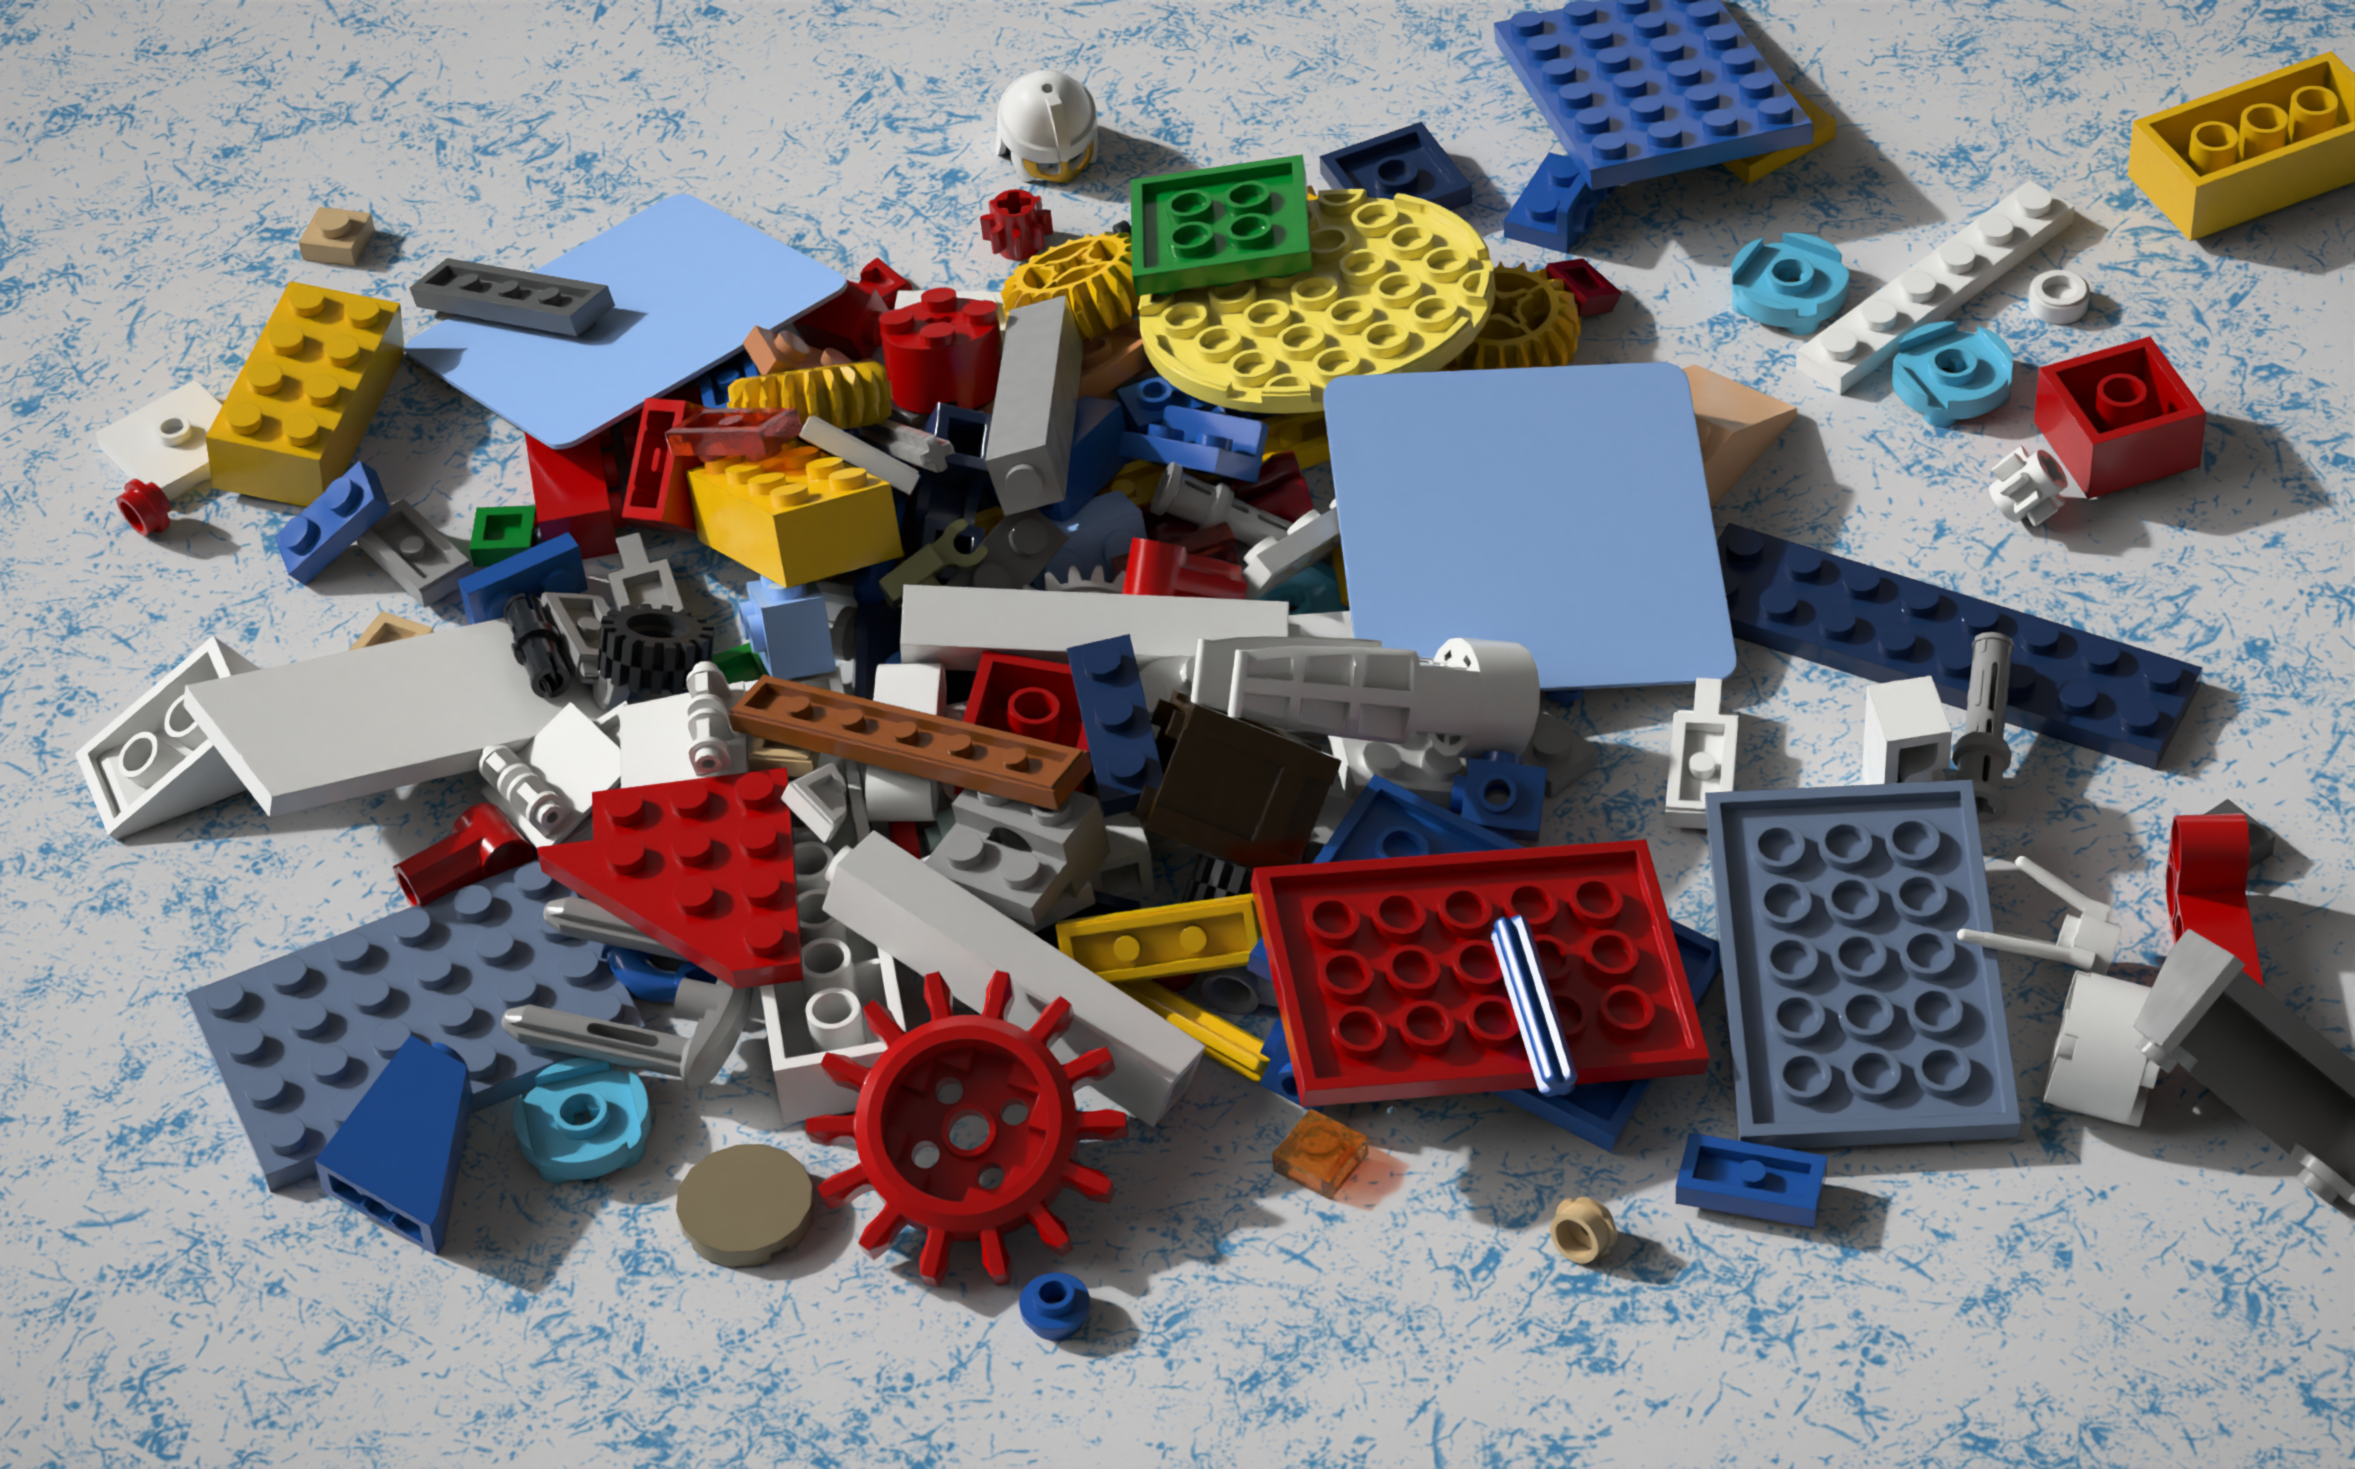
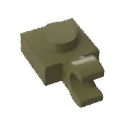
(929, 564)

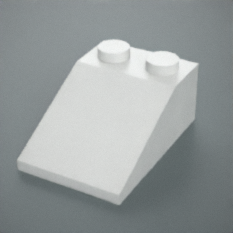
(156, 756)

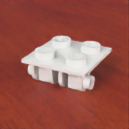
(684, 733)
(552, 778)

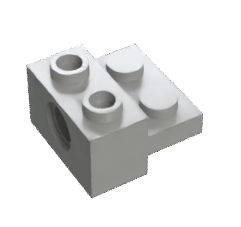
(1020, 852)

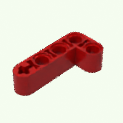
(2209, 883)

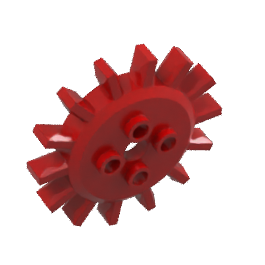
(996, 1069)

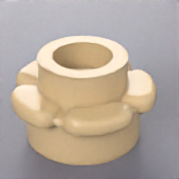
(1583, 1230)

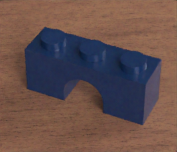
(955, 491)

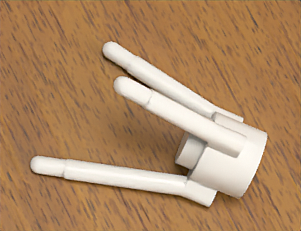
(2082, 942)

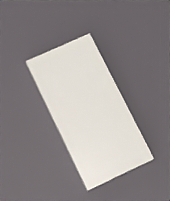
(376, 715)

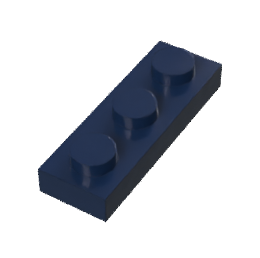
(1115, 722)

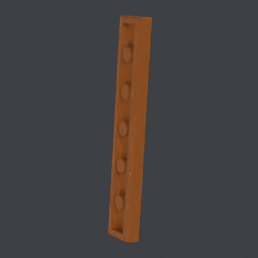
(911, 741)

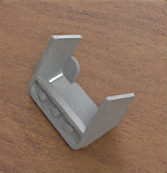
(2255, 1059)

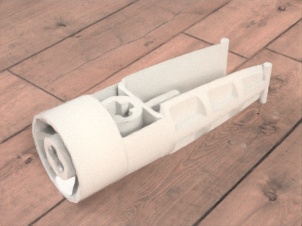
(1465, 698)

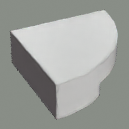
(819, 800)

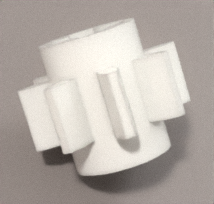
(2028, 486)

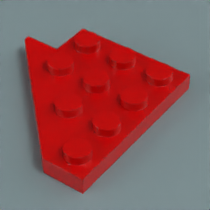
(697, 870)

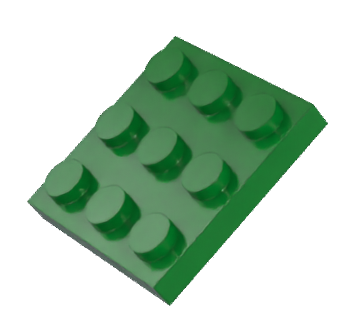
(1220, 225)

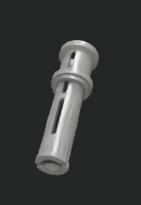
(1211, 505)
(1982, 751)

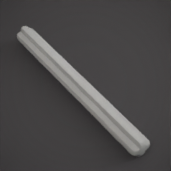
(908, 444)

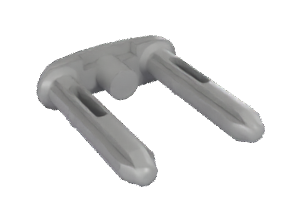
(697, 1060)

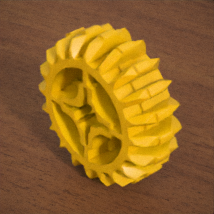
(1092, 275)
(1528, 325)
(837, 394)

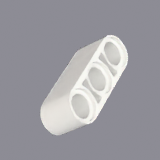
(895, 794)

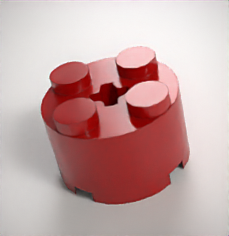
(942, 351)

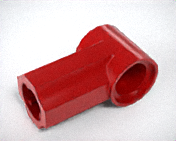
(1168, 570)
(479, 847)

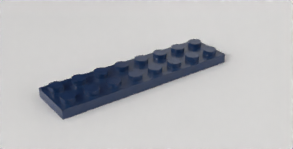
(1905, 629)

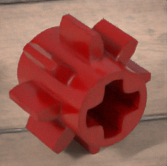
(1016, 224)

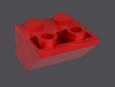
(657, 481)

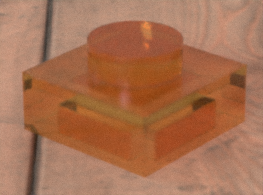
(1320, 1154)

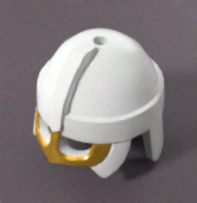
(1047, 121)

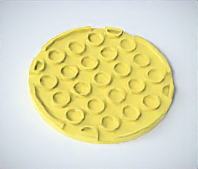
(1386, 295)

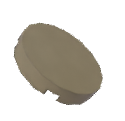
(745, 1204)

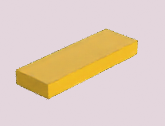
(1163, 939)

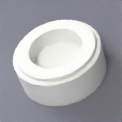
(2059, 297)

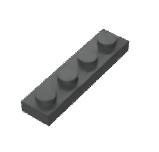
(512, 297)

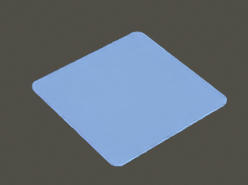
(684, 301)
(1533, 516)

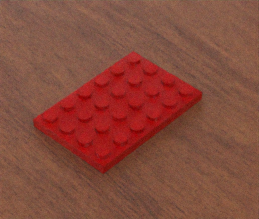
(1400, 988)

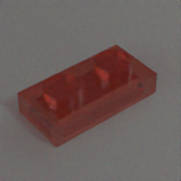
(734, 431)

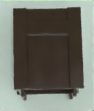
(1234, 785)

